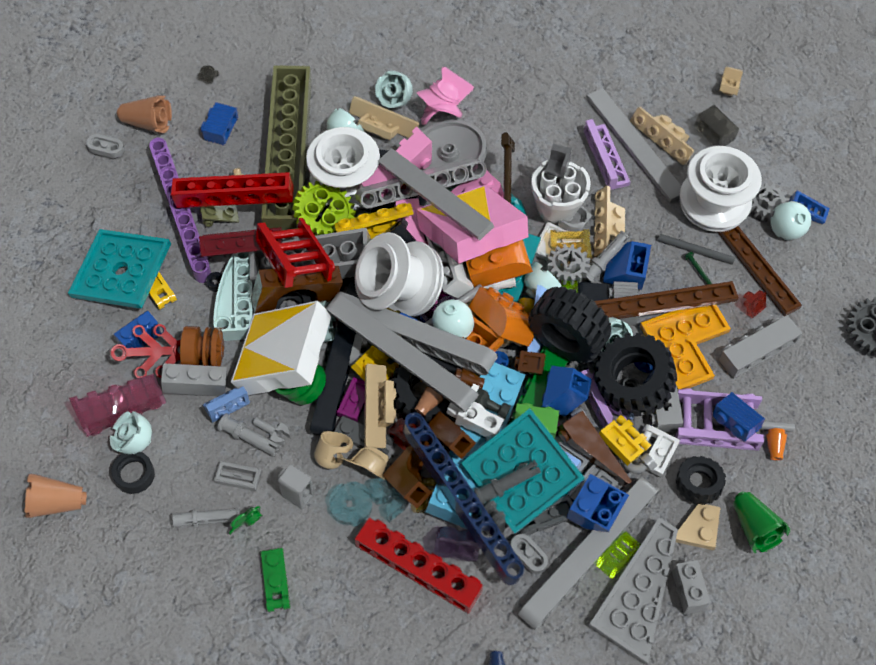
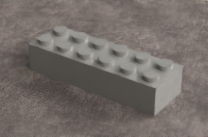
(341, 247)

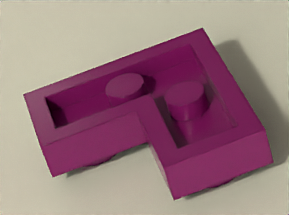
(353, 400)

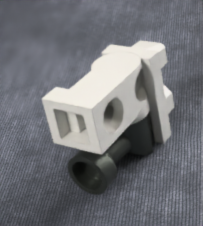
(478, 418)

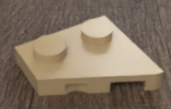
(700, 527)

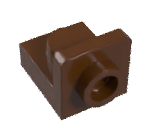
(530, 363)

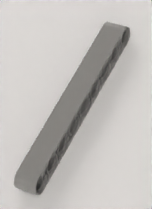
(434, 340)
(402, 352)
(585, 557)

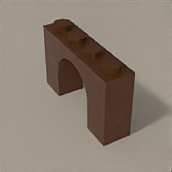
(269, 288)
(405, 471)

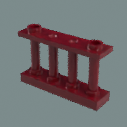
(231, 242)

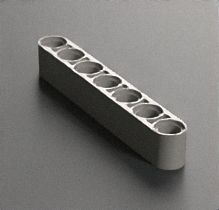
(448, 179)

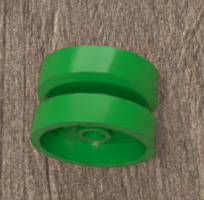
(306, 394)

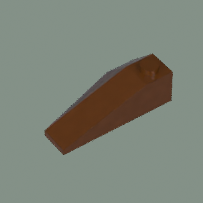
(586, 440)

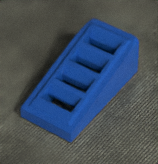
(811, 203)

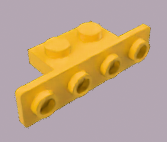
(375, 222)

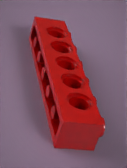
(232, 190)
(462, 599)

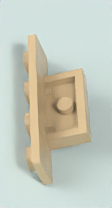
(381, 120)
(664, 133)
(608, 220)
(378, 405)

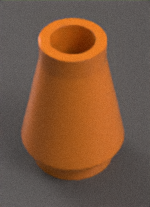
(776, 443)

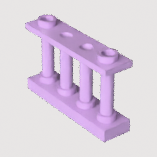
(709, 436)

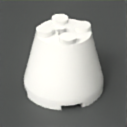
(559, 197)

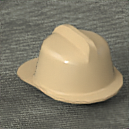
(371, 459)

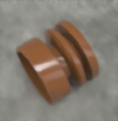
(203, 348)

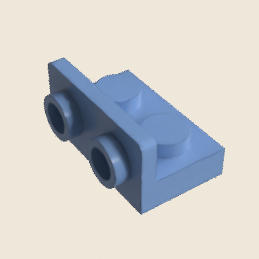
(227, 403)

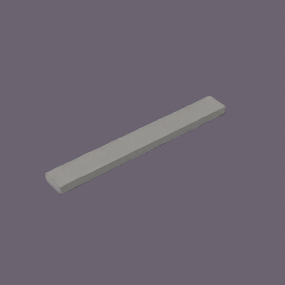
(635, 144)
(436, 194)

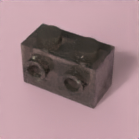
(716, 126)

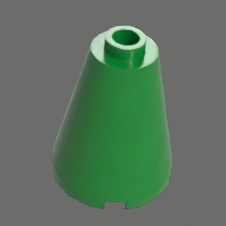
(759, 522)

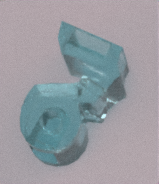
(381, 495)

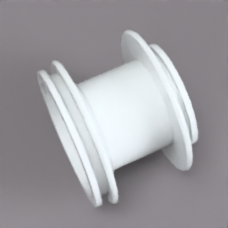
(330, 158)
(719, 188)
(398, 275)

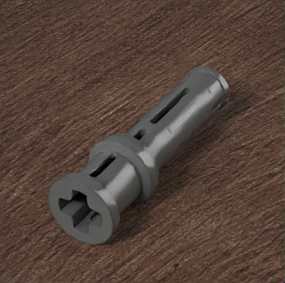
(497, 487)

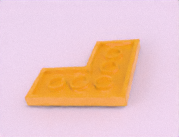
(682, 333)

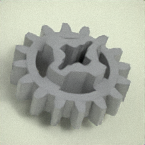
(767, 200)
(577, 268)

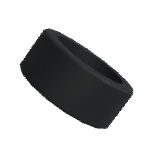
(138, 486)

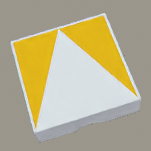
(282, 348)

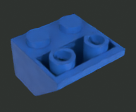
(629, 264)
(565, 389)
(597, 505)

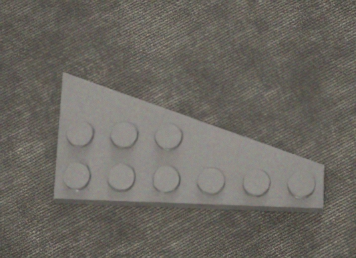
(635, 601)

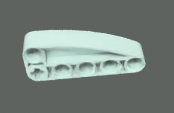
(231, 301)

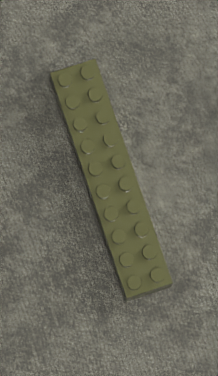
(287, 137)

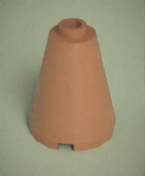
(147, 113)
(51, 496)

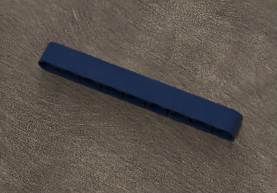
(462, 507)

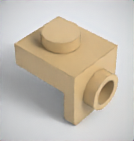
(731, 81)

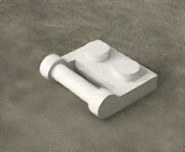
(662, 449)

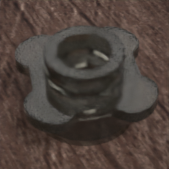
(207, 74)

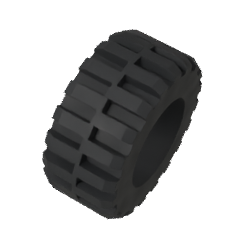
(570, 324)
(631, 350)
(406, 401)

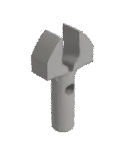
(282, 428)

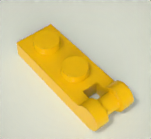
(158, 287)

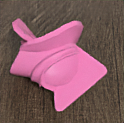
(445, 95)

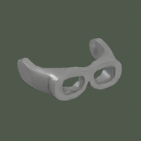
(580, 226)

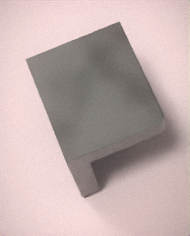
(558, 161)

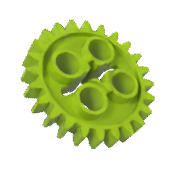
(308, 200)

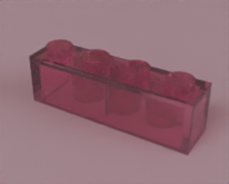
(104, 409)

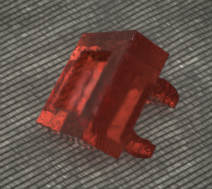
(755, 302)

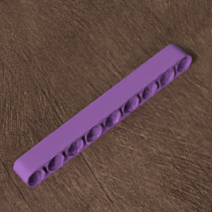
(167, 171)

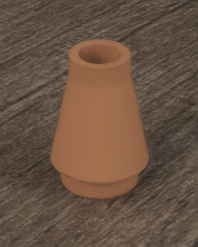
(428, 401)

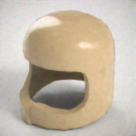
(328, 446)

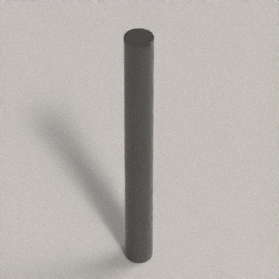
(696, 248)

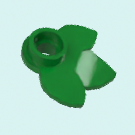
(249, 517)

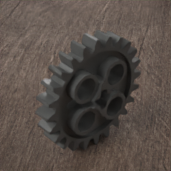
(863, 316)

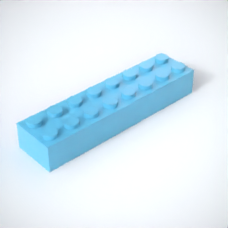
(503, 387)

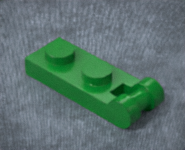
(275, 579)

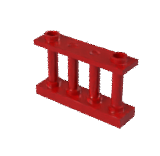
(282, 262)

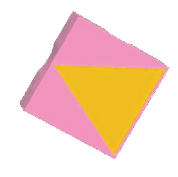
(508, 223)

